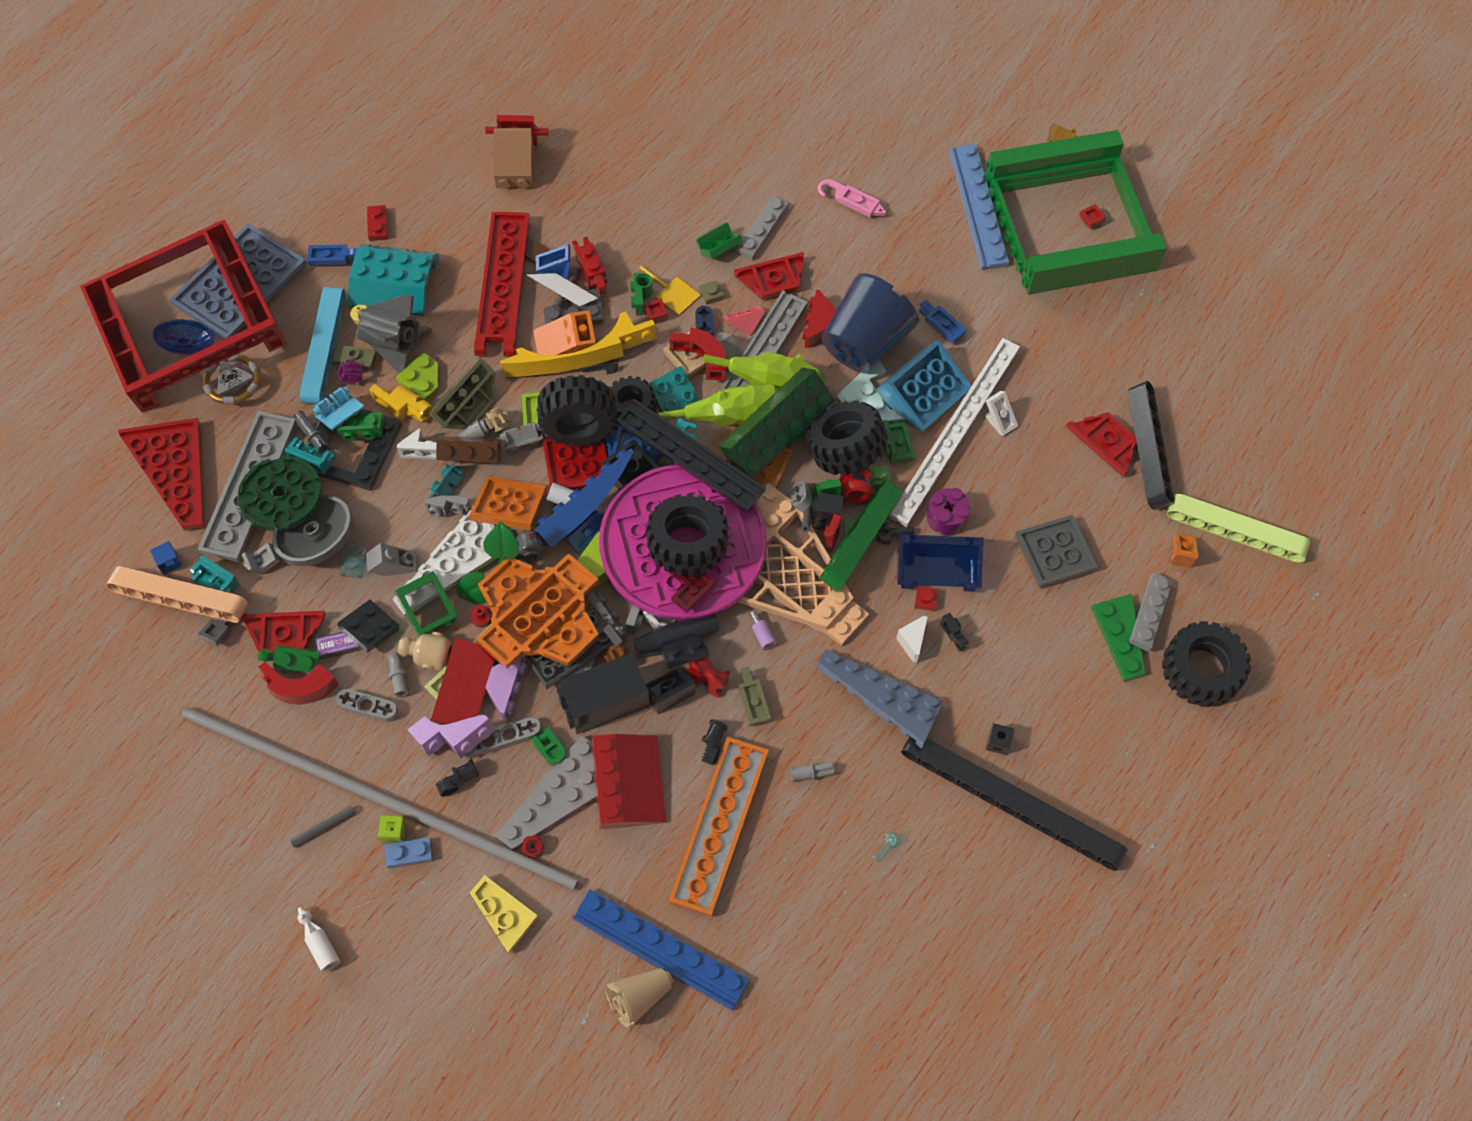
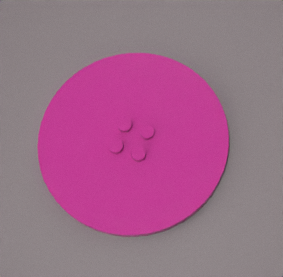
(651, 587)

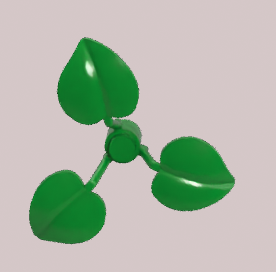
(497, 544)

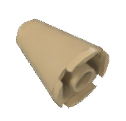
(637, 994)

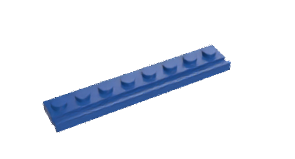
(661, 949)

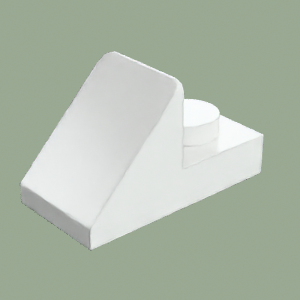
(1000, 413)
(415, 447)

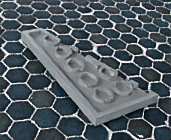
(558, 796)

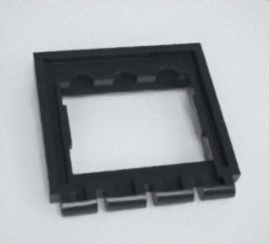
(372, 459)

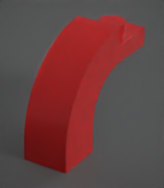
(701, 343)
(299, 691)

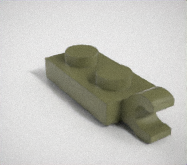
(753, 699)

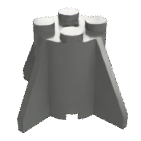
(391, 329)

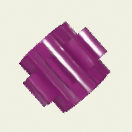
(350, 372)

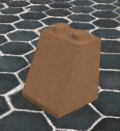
(513, 158)

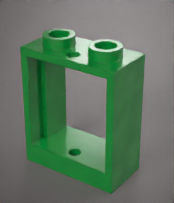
(416, 584)

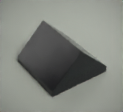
(670, 689)

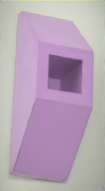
(503, 686)

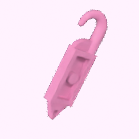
(853, 198)

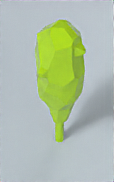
(764, 368)
(726, 406)

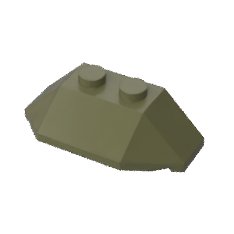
(466, 397)

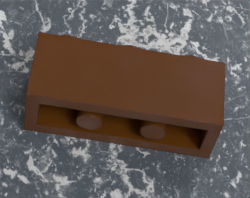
(468, 449)

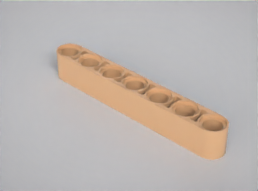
(177, 594)

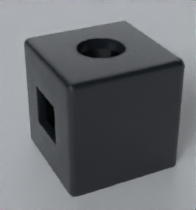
(994, 741)

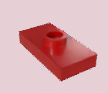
(832, 532)

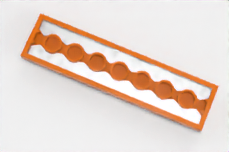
(718, 827)

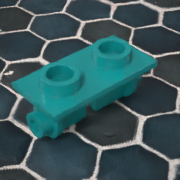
(450, 475)

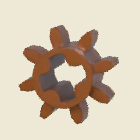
(616, 652)

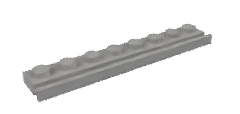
(772, 331)

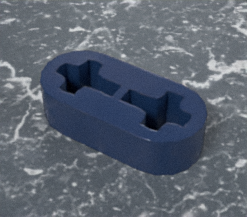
(708, 323)

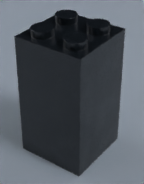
(603, 694)

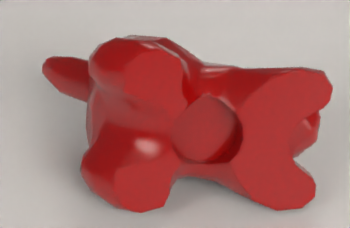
(705, 672)

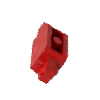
(590, 265)

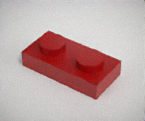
(377, 223)

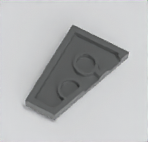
(568, 306)

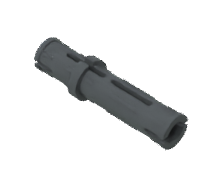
(313, 435)

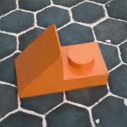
(1185, 550)

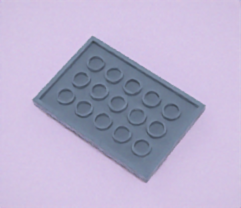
(209, 297)

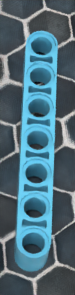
(322, 345)

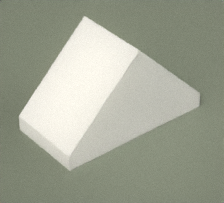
(911, 637)

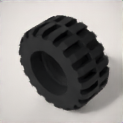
(576, 410)
(847, 438)
(687, 512)
(1223, 646)

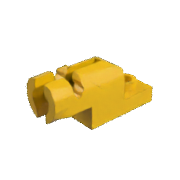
(402, 403)

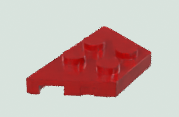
(773, 276)
(1107, 439)
(283, 628)

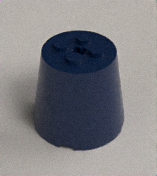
(868, 323)

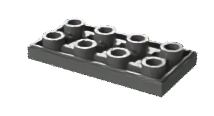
(551, 672)

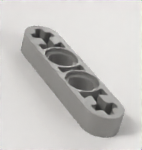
(501, 742)

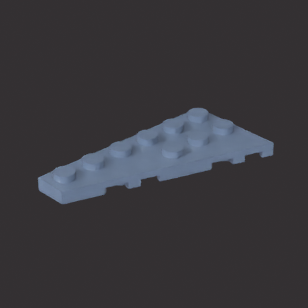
(887, 697)

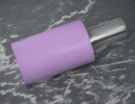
(762, 632)

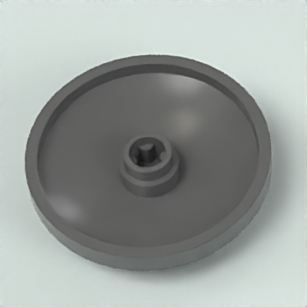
(317, 536)

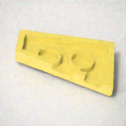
(503, 912)

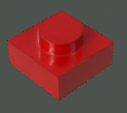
(1092, 216)
(655, 310)
(926, 598)

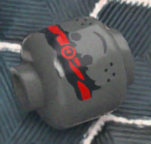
(530, 545)

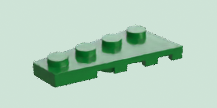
(1116, 622)

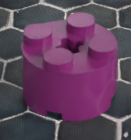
(948, 511)

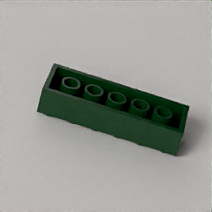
(777, 422)

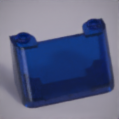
(939, 561)

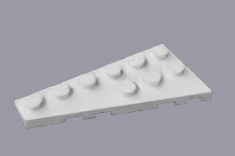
(451, 560)

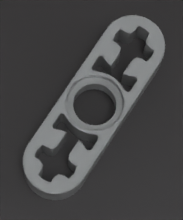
(359, 698)

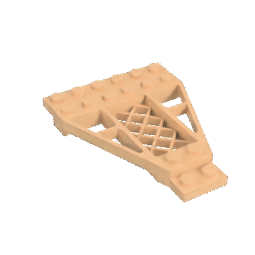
(837, 613)

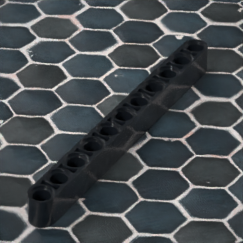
(1017, 803)

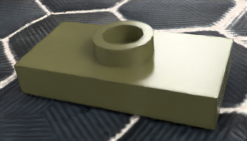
(363, 356)

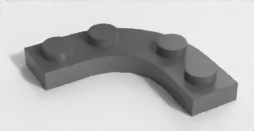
(613, 628)

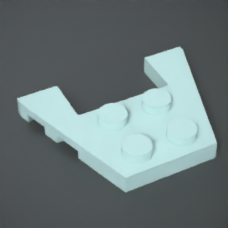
(862, 390)

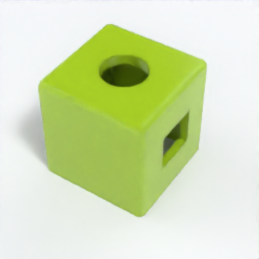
(386, 823)

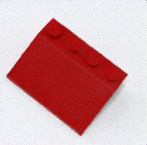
(627, 780)

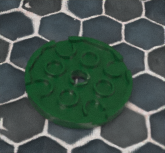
(282, 512)

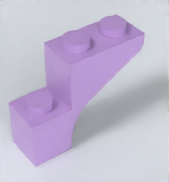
(460, 735)

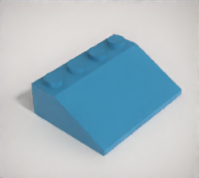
(925, 386)

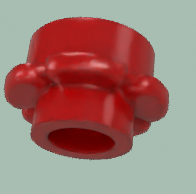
(532, 852)

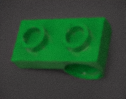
(643, 289)

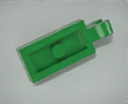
(291, 658)

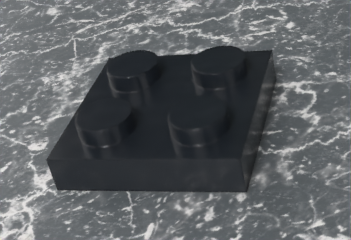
(368, 626)

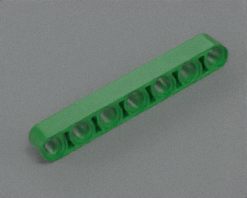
(861, 535)

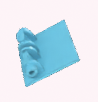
(339, 411)

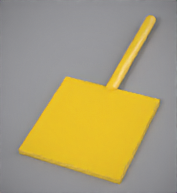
(675, 295)

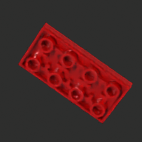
(463, 683)

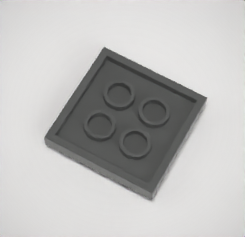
(1056, 551)

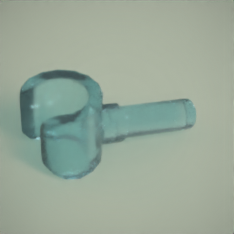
(891, 840)

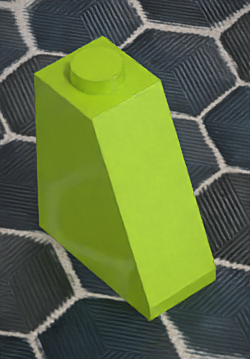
(592, 560)

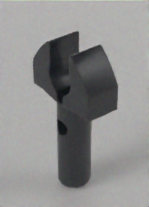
(610, 369)
(892, 532)

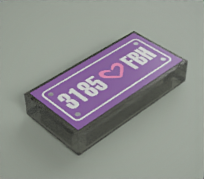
(335, 645)

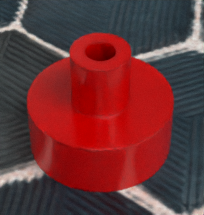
(480, 616)

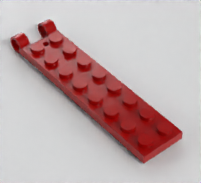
(502, 281)

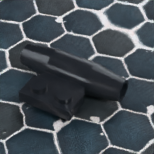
(678, 641)

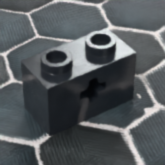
(824, 509)

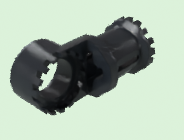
(712, 740)
(451, 783)

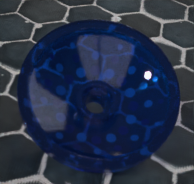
(183, 336)

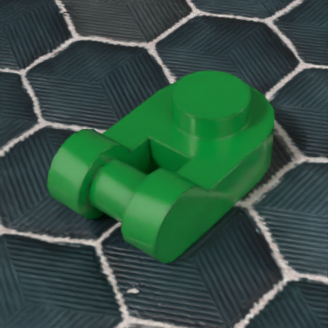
(553, 752)

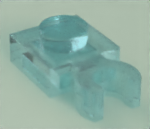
(354, 563)

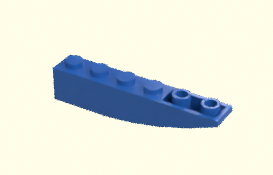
(582, 502)

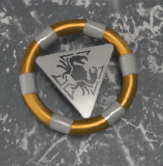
(232, 380)

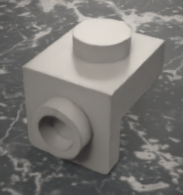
(261, 560)

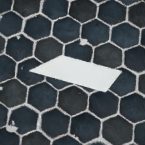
(564, 288)

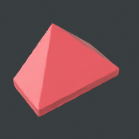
(746, 319)

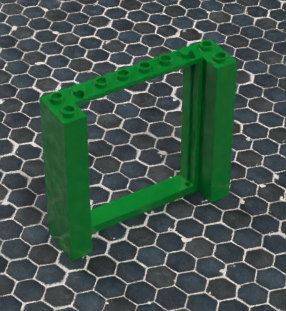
(1064, 162)

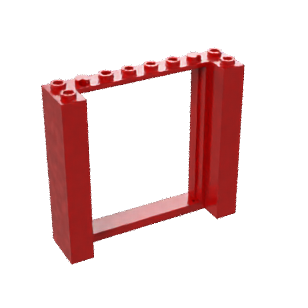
(118, 339)

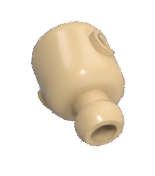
(428, 651)

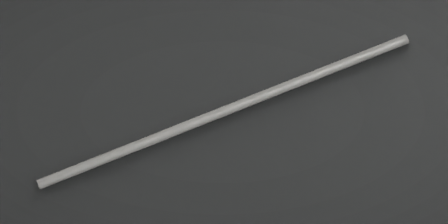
(382, 799)

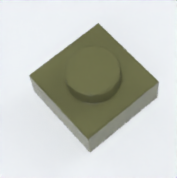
(711, 292)

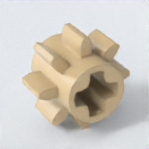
(496, 419)

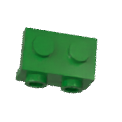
(718, 241)
(899, 443)

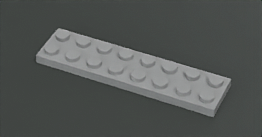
(228, 527)

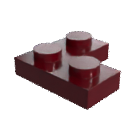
(692, 591)

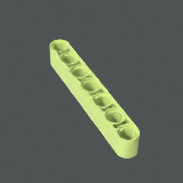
(1239, 528)

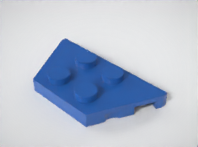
(620, 437)

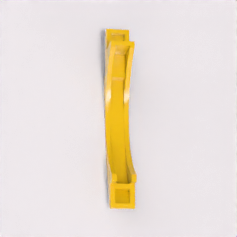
(622, 337)

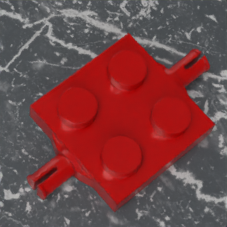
(519, 121)

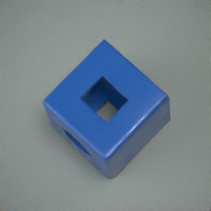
(166, 557)

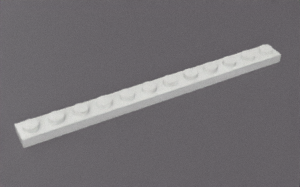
(954, 433)

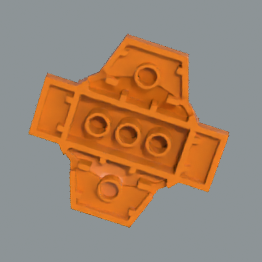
(538, 611)

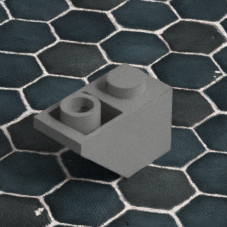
(390, 560)

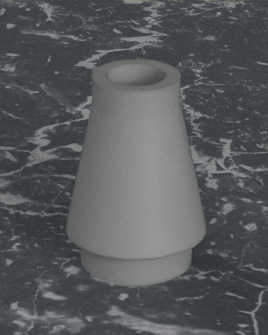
(475, 430)

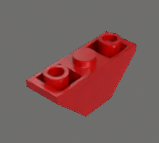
(818, 319)

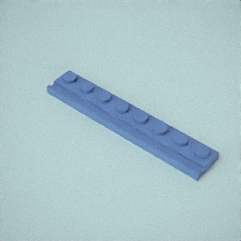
(978, 207)

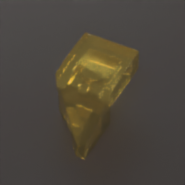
(1058, 133)

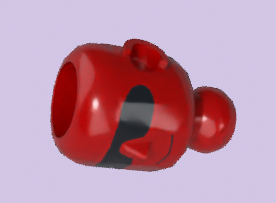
(857, 487)

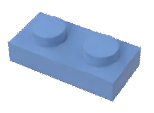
(408, 852)

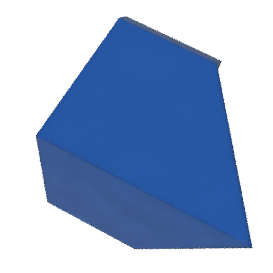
(554, 261)

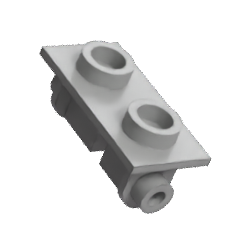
(513, 440)

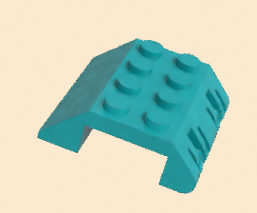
(390, 273)

